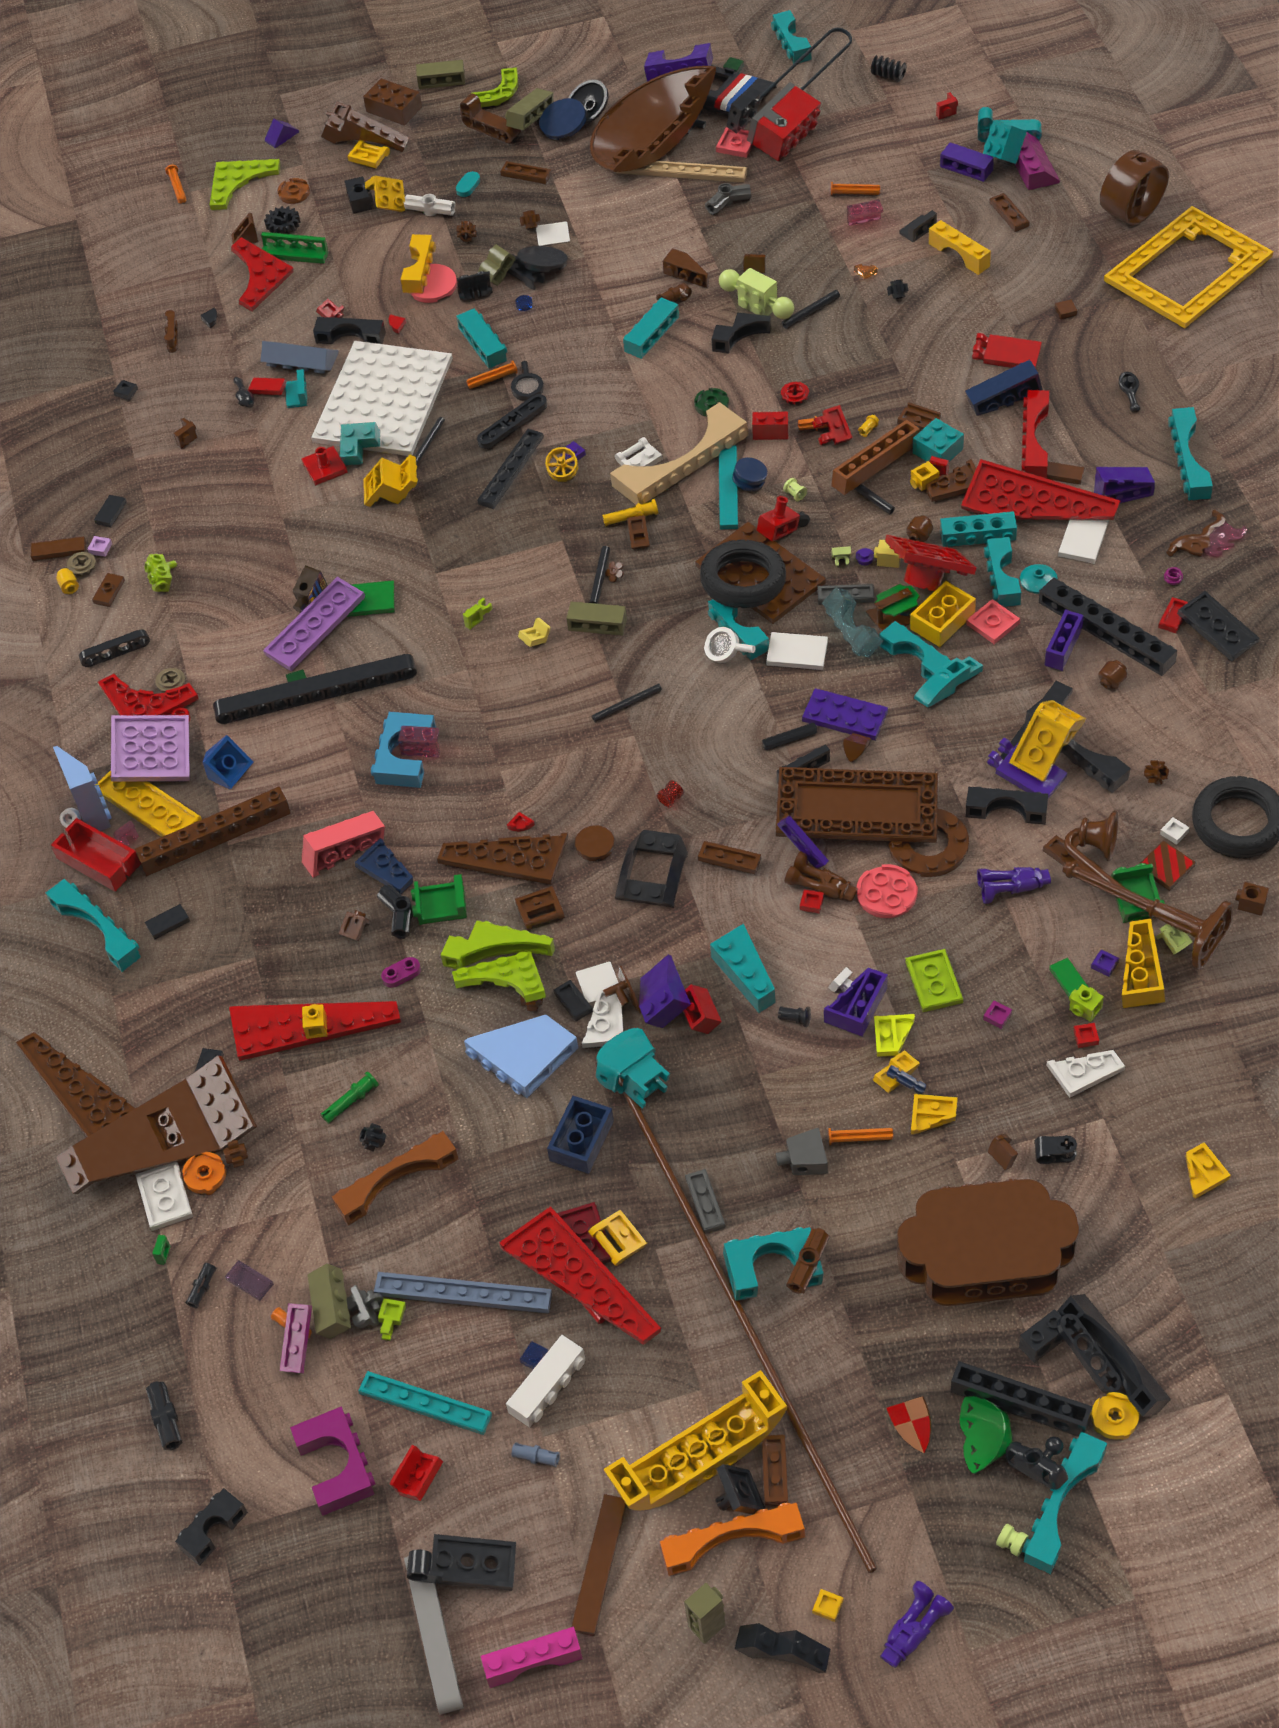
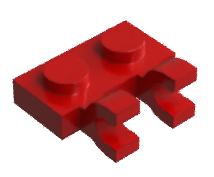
(837, 426)

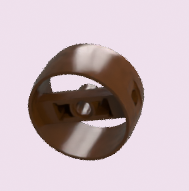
(1134, 187)

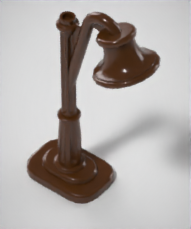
(1103, 835)

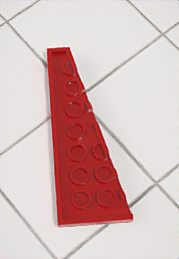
(277, 1028)
(564, 1260)

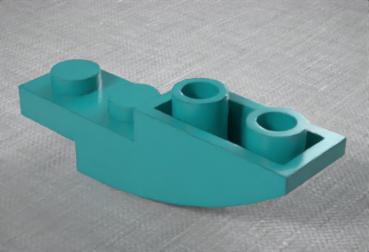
(946, 679)

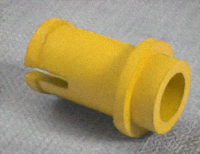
(870, 423)

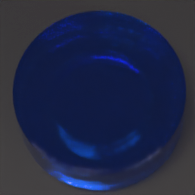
(524, 302)

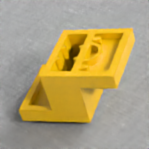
(390, 481)

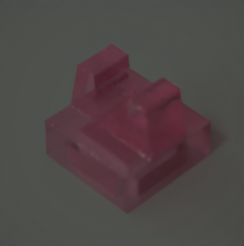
(126, 830)

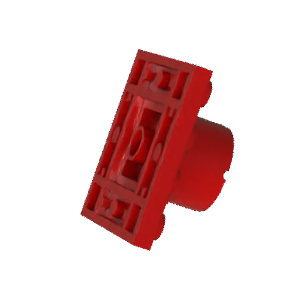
(928, 562)

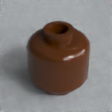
(919, 528)
(1112, 674)

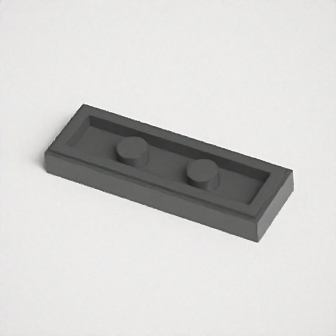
(861, 593)
(705, 1201)

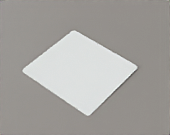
(552, 233)
(596, 978)

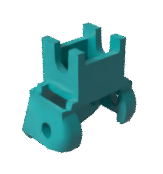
(632, 1059)

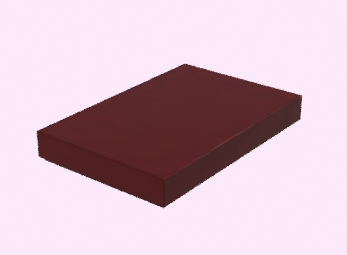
(581, 1221)

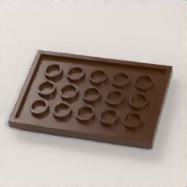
(799, 583)

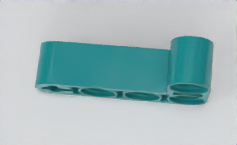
(985, 121)

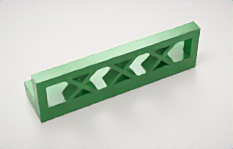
(295, 251)

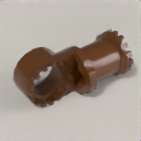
(675, 294)

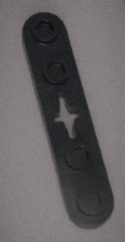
(520, 415)

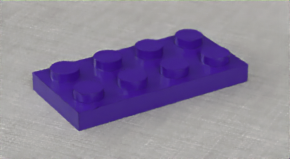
(844, 714)

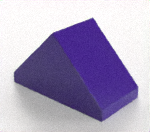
(279, 133)

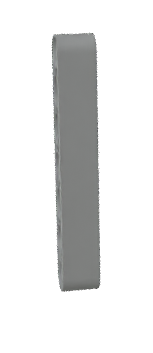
(436, 1646)

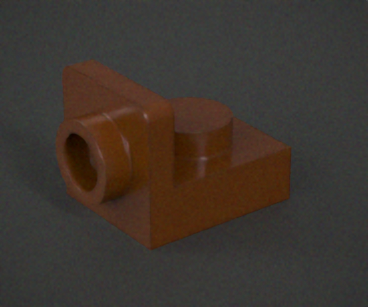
(353, 925)

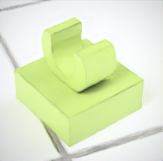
(841, 553)

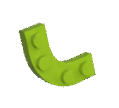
(503, 92)

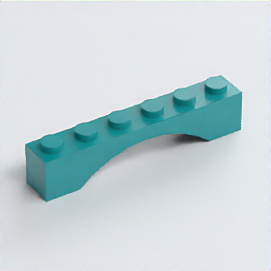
(1196, 479)
(69, 902)
(1045, 1544)

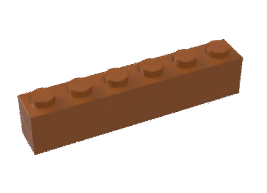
(874, 457)

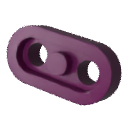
(401, 972)

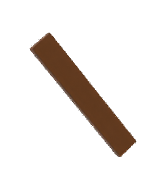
(599, 1565)

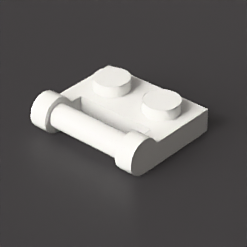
(647, 457)

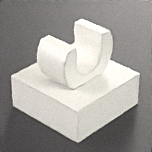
(841, 981)

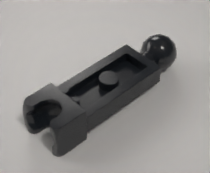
(526, 275)

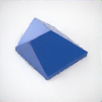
(226, 762)

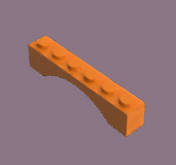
(777, 1524)

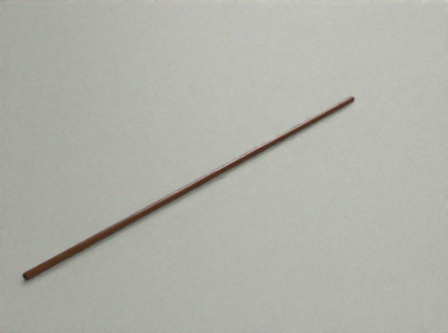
(752, 1336)

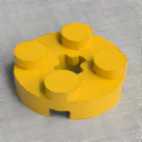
(1110, 1428)

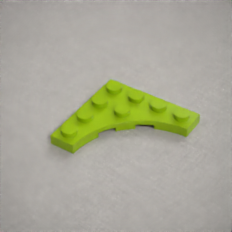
(235, 175)
(513, 971)

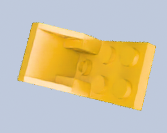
(1044, 737)

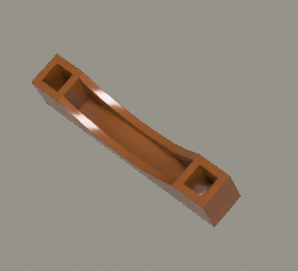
(430, 1155)

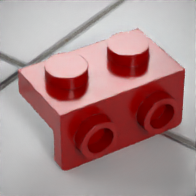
(415, 1473)

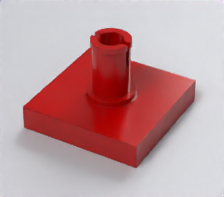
(324, 465)

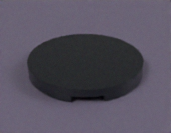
(542, 258)

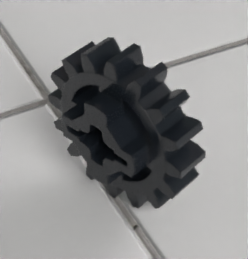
(282, 220)

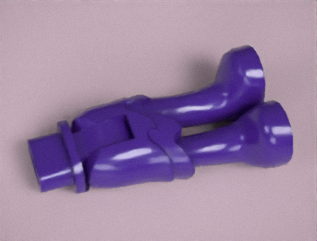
(1021, 880)
(907, 1632)

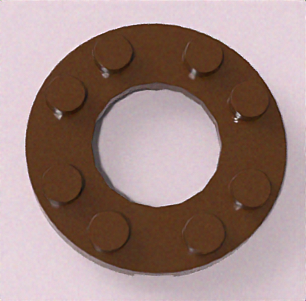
(937, 864)

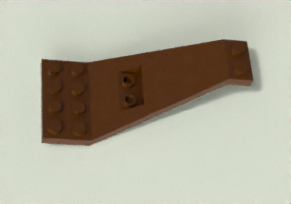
(199, 1111)

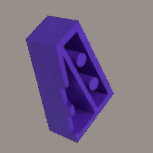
(1124, 483)
(857, 1005)

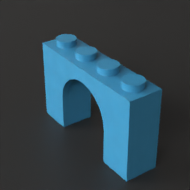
(393, 770)

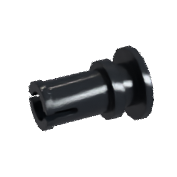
(797, 1015)

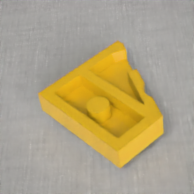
(1204, 1170)

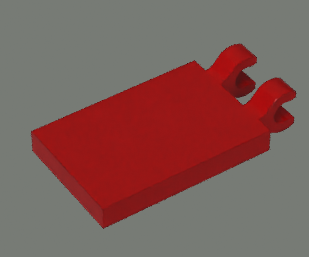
(1005, 350)

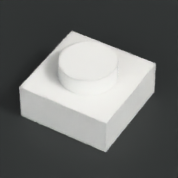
(1174, 831)

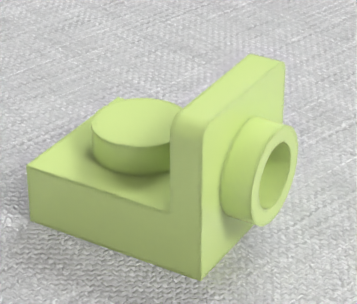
(1174, 938)

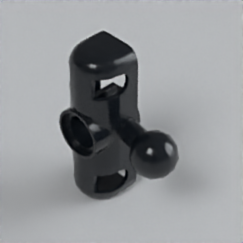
(1038, 1463)

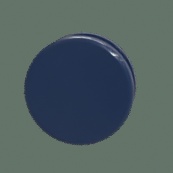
(749, 474)

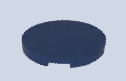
(562, 118)

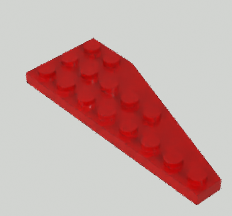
(1032, 497)

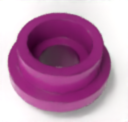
(1173, 576)

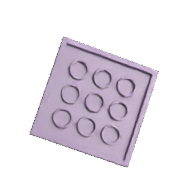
(149, 748)

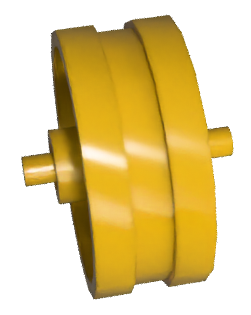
(561, 464)

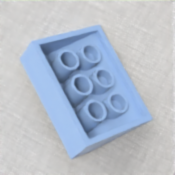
(84, 791)

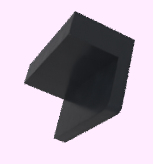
(919, 226)

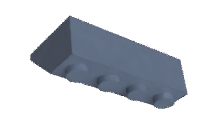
(298, 355)

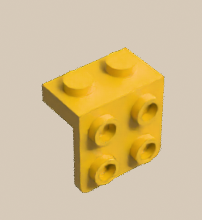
(388, 193)

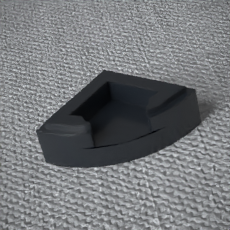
(209, 317)

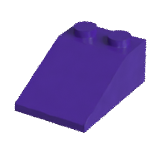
(662, 994)

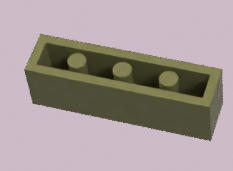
(528, 109)

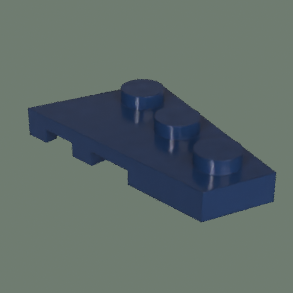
(384, 867)

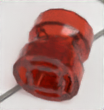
(670, 793)

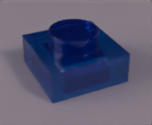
(533, 1355)

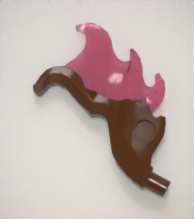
(1212, 538)

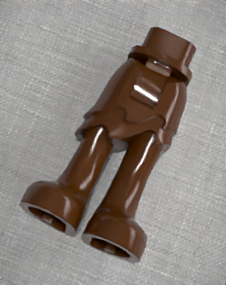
(830, 883)

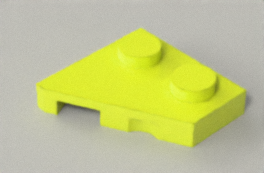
(891, 1033)

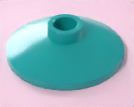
(1036, 577)

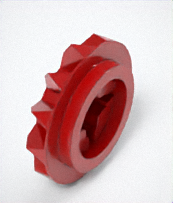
(789, 388)

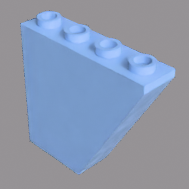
(523, 1052)

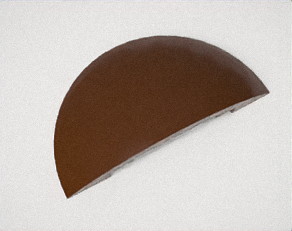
(650, 119)

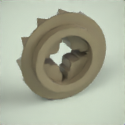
(84, 558)
(174, 675)

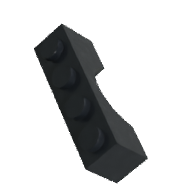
(330, 329)
(985, 800)

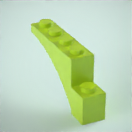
(490, 941)

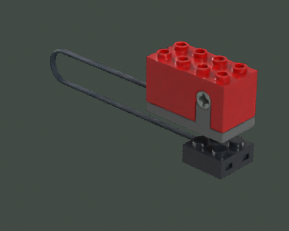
(785, 117)

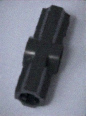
(164, 1415)

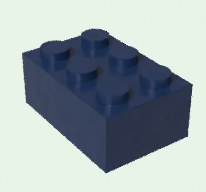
(580, 1134)

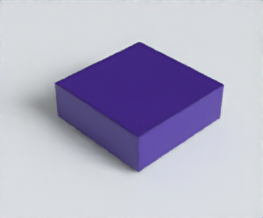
(1105, 963)

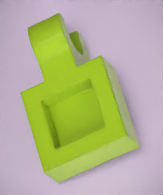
(475, 614)
(390, 1315)

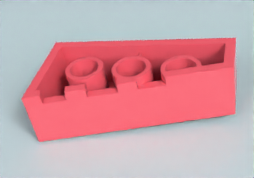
(340, 841)

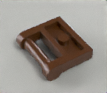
(536, 903)

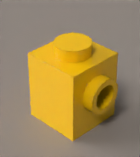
(314, 1021)

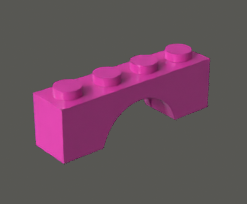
(555, 1649)

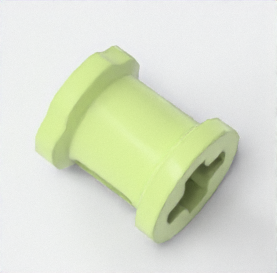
(795, 489)

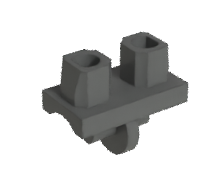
(367, 1303)

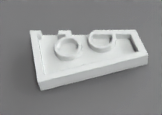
(605, 1021)
(1085, 1072)

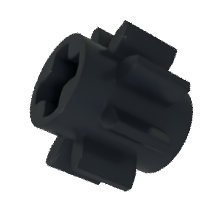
(897, 289)
(372, 1137)

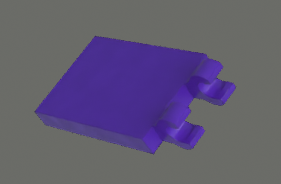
(1021, 778)

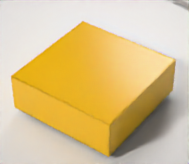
(827, 1605)

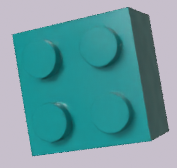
(1004, 142)
(938, 441)

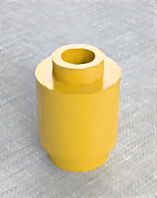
(67, 581)

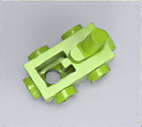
(159, 572)

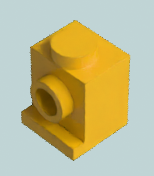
(923, 475)

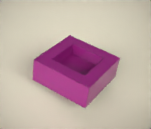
(997, 1014)

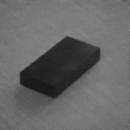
(110, 510)
(167, 921)
(573, 1000)

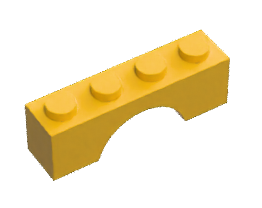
(974, 255)
(415, 276)

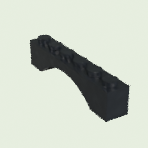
(1105, 769)
(1139, 1384)

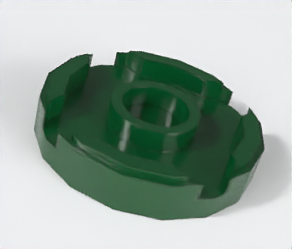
(706, 399)

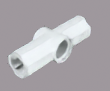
(429, 205)

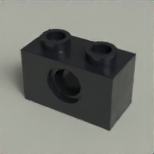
(358, 196)

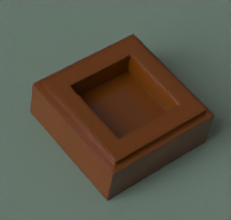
(1066, 309)

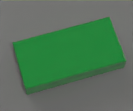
(1067, 976)

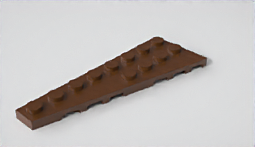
(81, 1094)

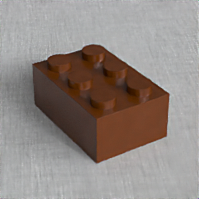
(392, 101)

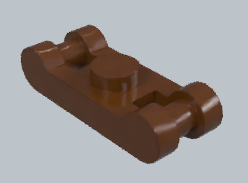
(171, 332)

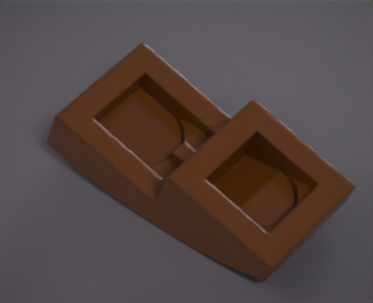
(638, 532)

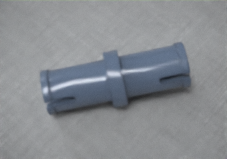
(535, 1454)

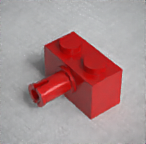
(778, 521)

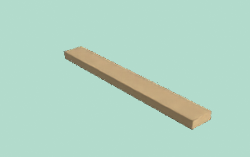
(692, 171)

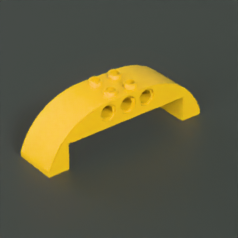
(699, 1450)

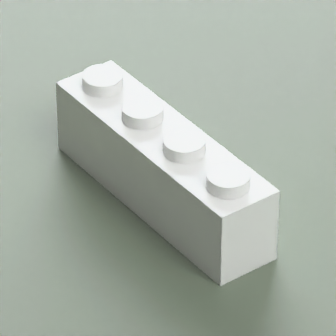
(546, 1381)

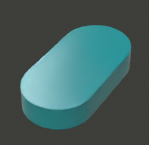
(468, 184)

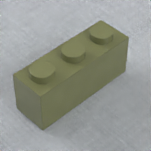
(440, 74)
(596, 618)
(329, 1301)
(705, 1612)

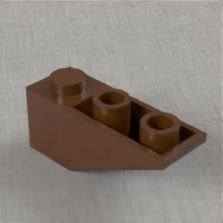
(682, 266)

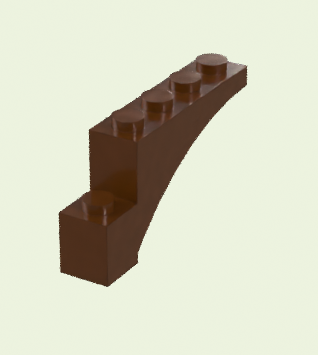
(362, 128)

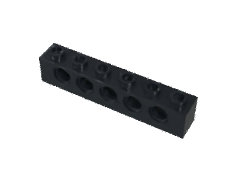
(1021, 1399)

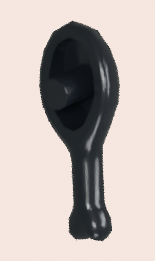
(1129, 385)
(243, 395)

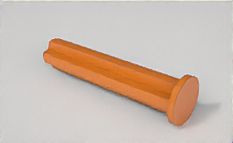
(172, 171)
(855, 189)
(492, 375)
(860, 1135)

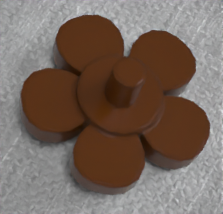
(614, 571)

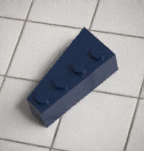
(1004, 388)

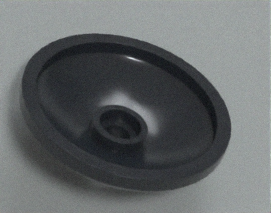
(593, 96)

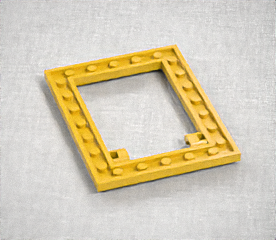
(1246, 257)

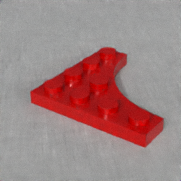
(264, 270)
(143, 702)

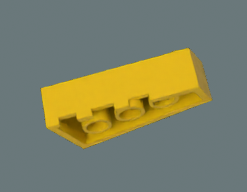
(1142, 970)

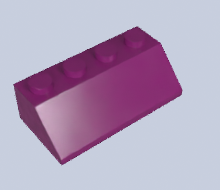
(1034, 165)

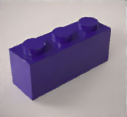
(966, 162)
(1064, 640)

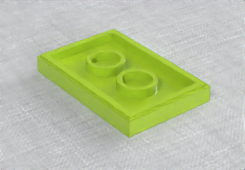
(934, 980)

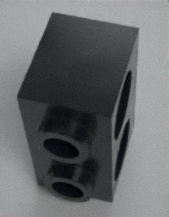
(1042, 1337)

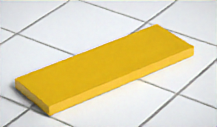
(148, 805)

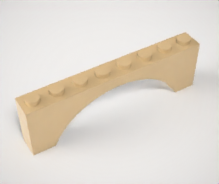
(646, 482)

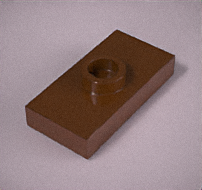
(108, 589)

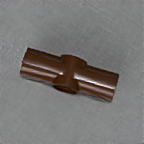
(804, 1270)

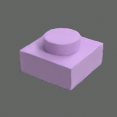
(99, 546)

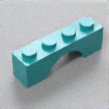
(785, 25)
(1006, 588)
(726, 616)
(900, 640)

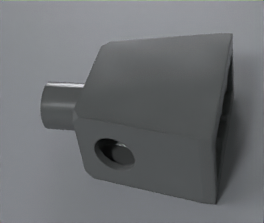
(804, 1154)

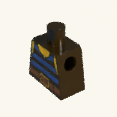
(308, 587)

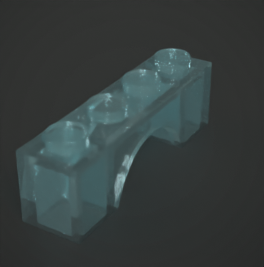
(840, 607)

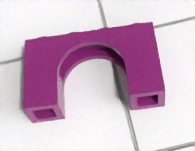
(353, 1482)

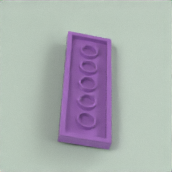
(314, 623)

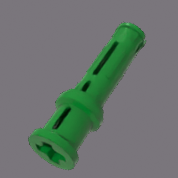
(356, 1092)

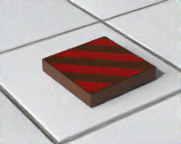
(1169, 865)

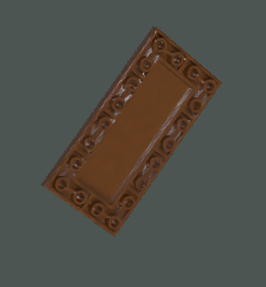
(859, 804)

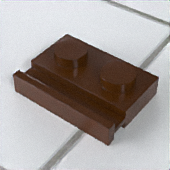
(918, 415)

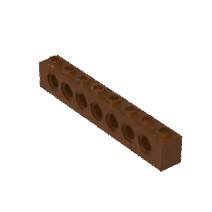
(212, 831)

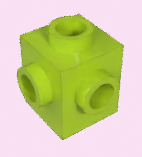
(1086, 1002)

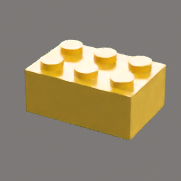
(942, 613)

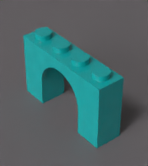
(741, 1255)

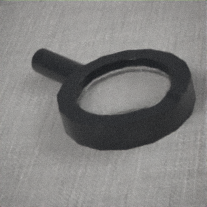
(526, 384)

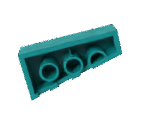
(743, 966)

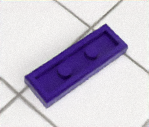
(802, 842)

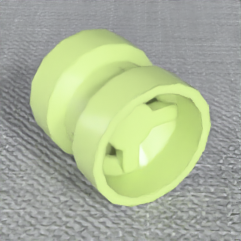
(1012, 1539)

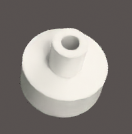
(69, 816)

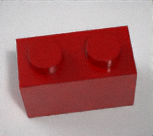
(770, 425)
(702, 1012)

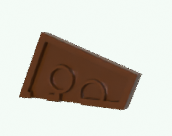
(951, 484)

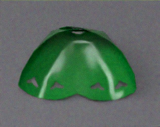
(988, 1434)

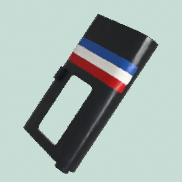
(734, 86)

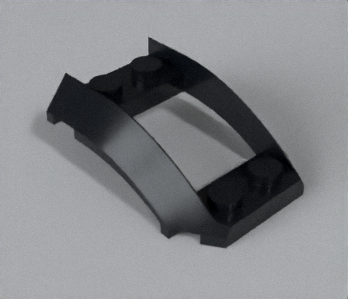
(647, 891)

